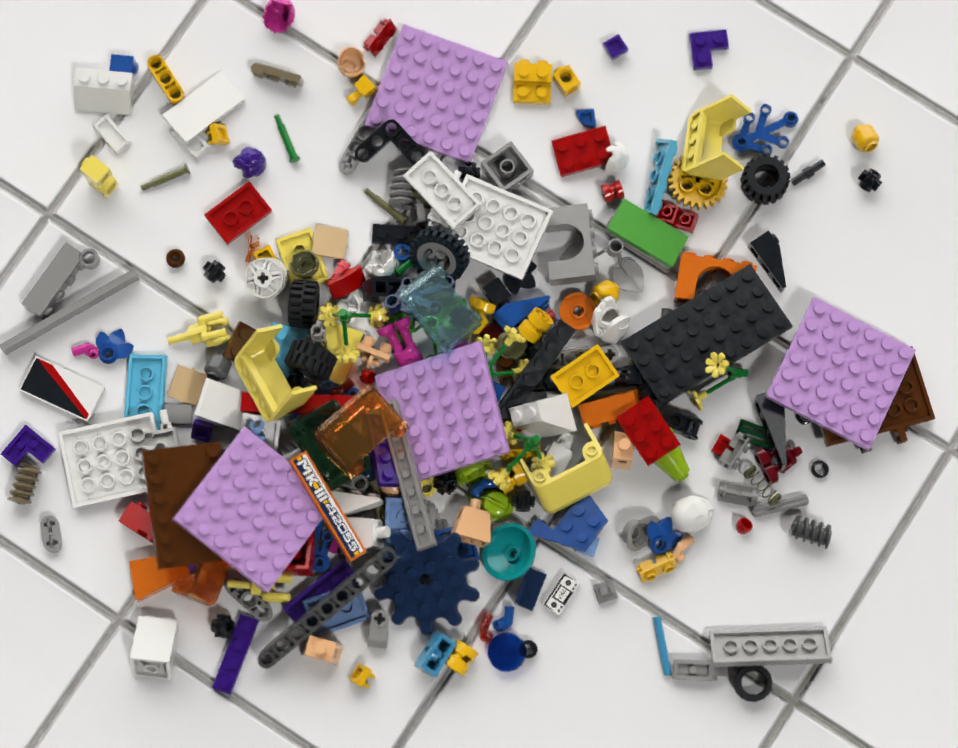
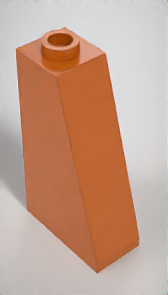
(149, 580)

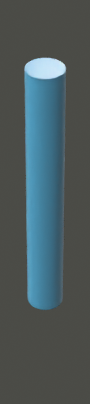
(662, 645)

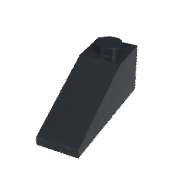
(768, 254)
(379, 288)

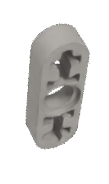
(256, 613)

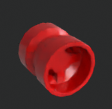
(612, 191)

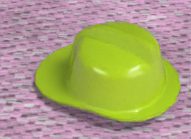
(495, 503)

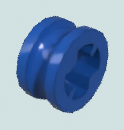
(397, 249)

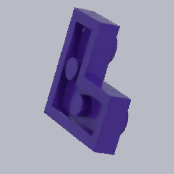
(703, 43)
(27, 442)

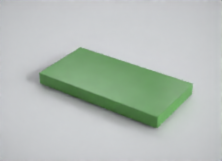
(647, 233)

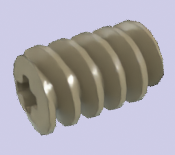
(24, 484)

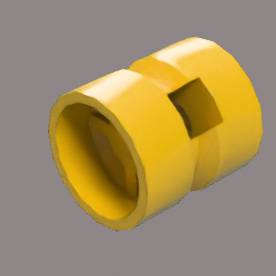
(535, 325)
(518, 479)
(461, 657)

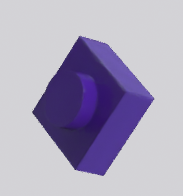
(615, 47)
(202, 430)

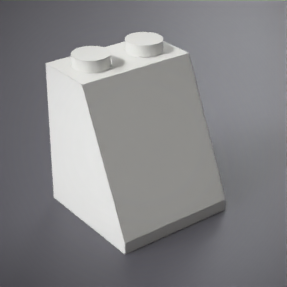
(220, 405)
(544, 416)
(154, 647)

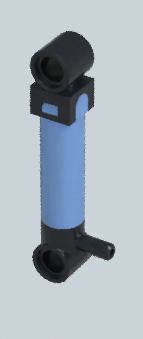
(628, 377)

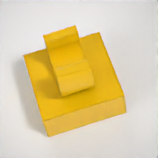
(219, 134)
(360, 675)

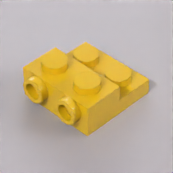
(532, 82)

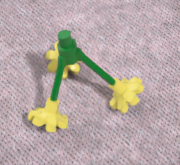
(329, 316)
(490, 347)
(717, 366)
(531, 444)

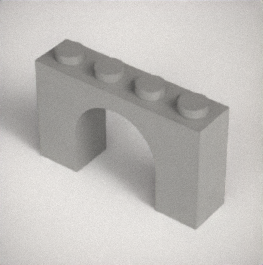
(582, 267)

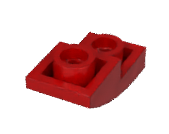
(677, 217)
(347, 283)

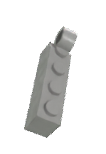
(56, 279)

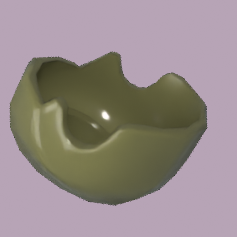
(304, 264)
(514, 351)

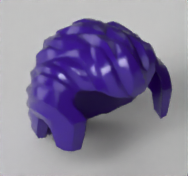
(250, 162)

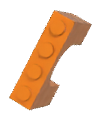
(693, 266)

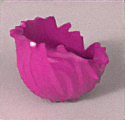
(278, 15)

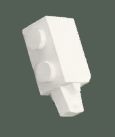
(561, 452)

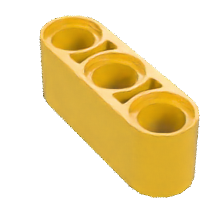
(164, 72)

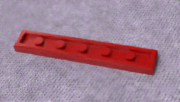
(314, 401)

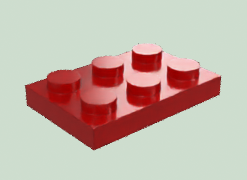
(582, 151)
(238, 213)
(648, 431)

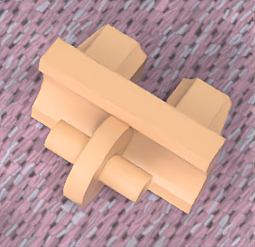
(382, 354)

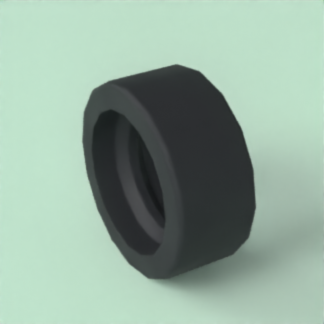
(746, 696)

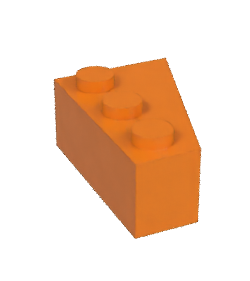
(607, 408)

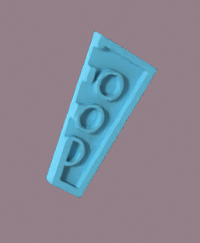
(658, 177)
(284, 339)

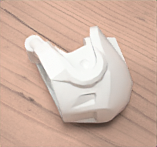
(613, 326)
(691, 514)

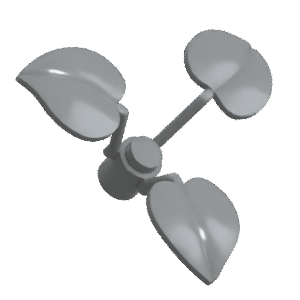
(627, 277)

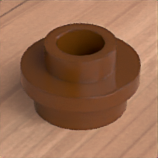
(171, 254)

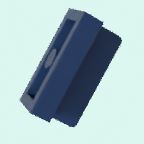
(530, 589)

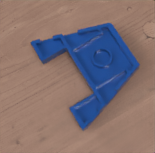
(576, 528)

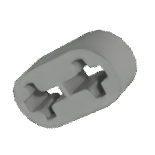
(46, 535)

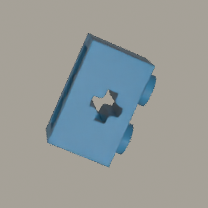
(435, 654)

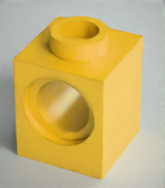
(569, 87)

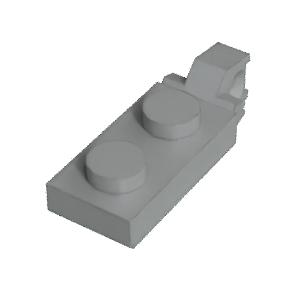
(696, 670)

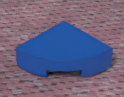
(586, 117)

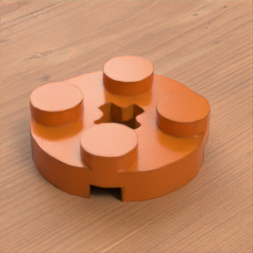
(568, 306)

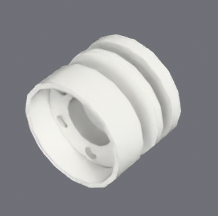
(277, 277)

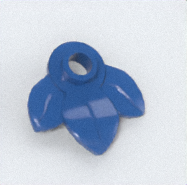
(113, 343)
(664, 533)

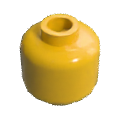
(865, 138)
(604, 289)

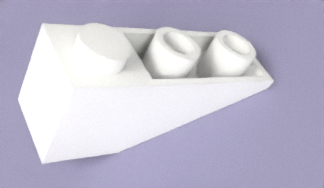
(355, 502)

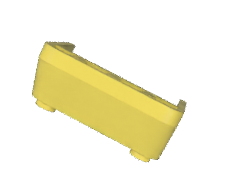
(705, 136)
(264, 377)
(573, 483)

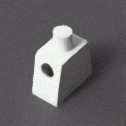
(370, 532)

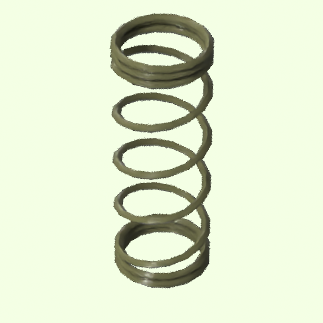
(748, 472)

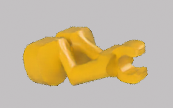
(482, 307)

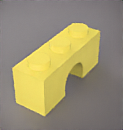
(98, 176)

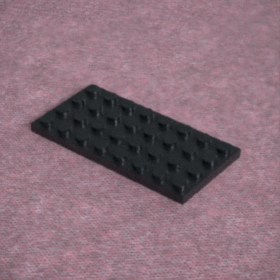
(724, 319)

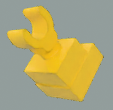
(364, 88)

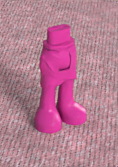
(410, 353)

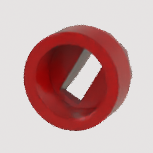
(367, 376)
(743, 526)

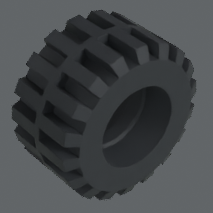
(770, 165)
(303, 303)
(310, 360)

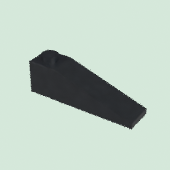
(773, 420)

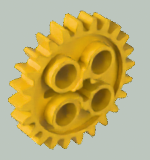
(694, 196)

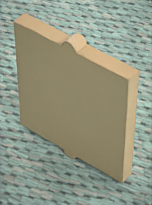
(329, 242)
(187, 385)

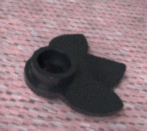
(514, 284)

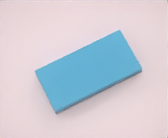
(146, 385)

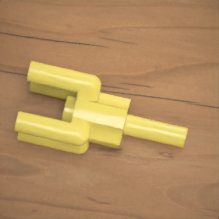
(204, 331)
(271, 596)

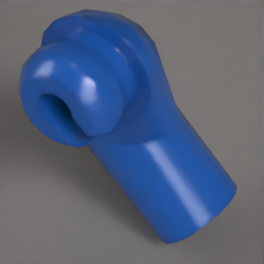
(479, 485)
(506, 621)

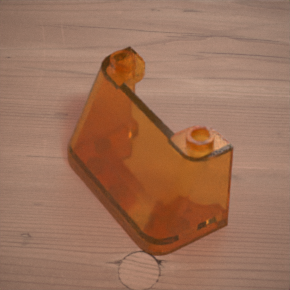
(358, 430)
(205, 585)

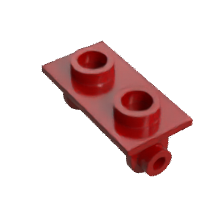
(384, 32)

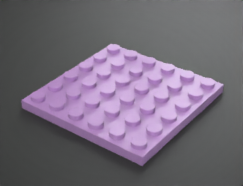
(437, 93)
(840, 373)
(448, 410)
(251, 510)

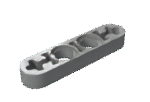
(356, 140)

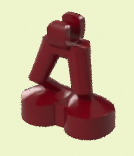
(771, 471)

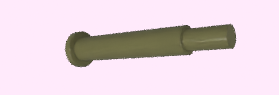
(166, 177)
(388, 208)

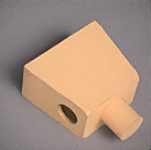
(621, 450)
(473, 524)
(322, 650)

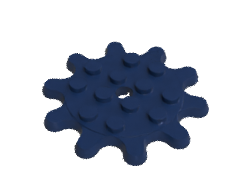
(444, 591)

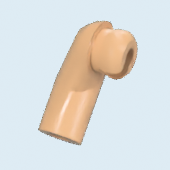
(681, 546)

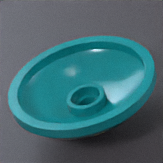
(499, 553)

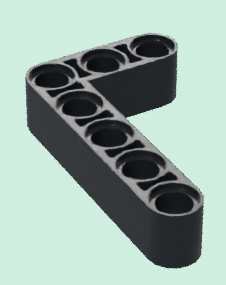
(387, 138)

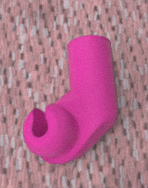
(87, 349)

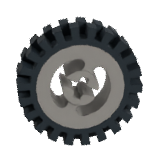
(443, 247)

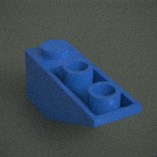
(514, 313)

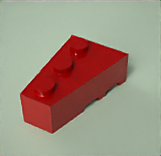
(138, 520)

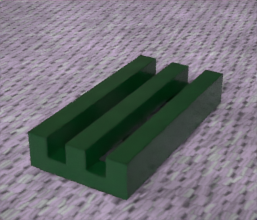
(757, 427)

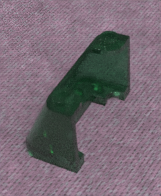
(303, 432)

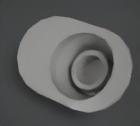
(635, 532)

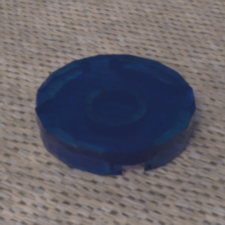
(507, 652)

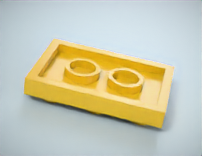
(585, 376)

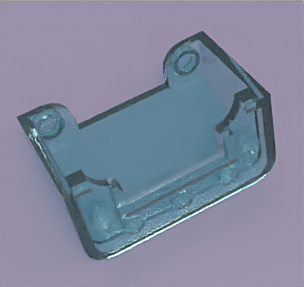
(439, 308)

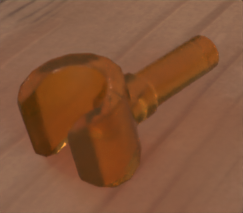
(252, 246)

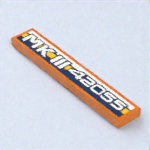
(327, 506)

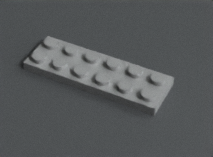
(770, 646)

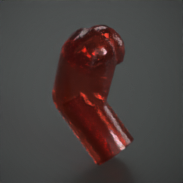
(343, 388)
(484, 625)

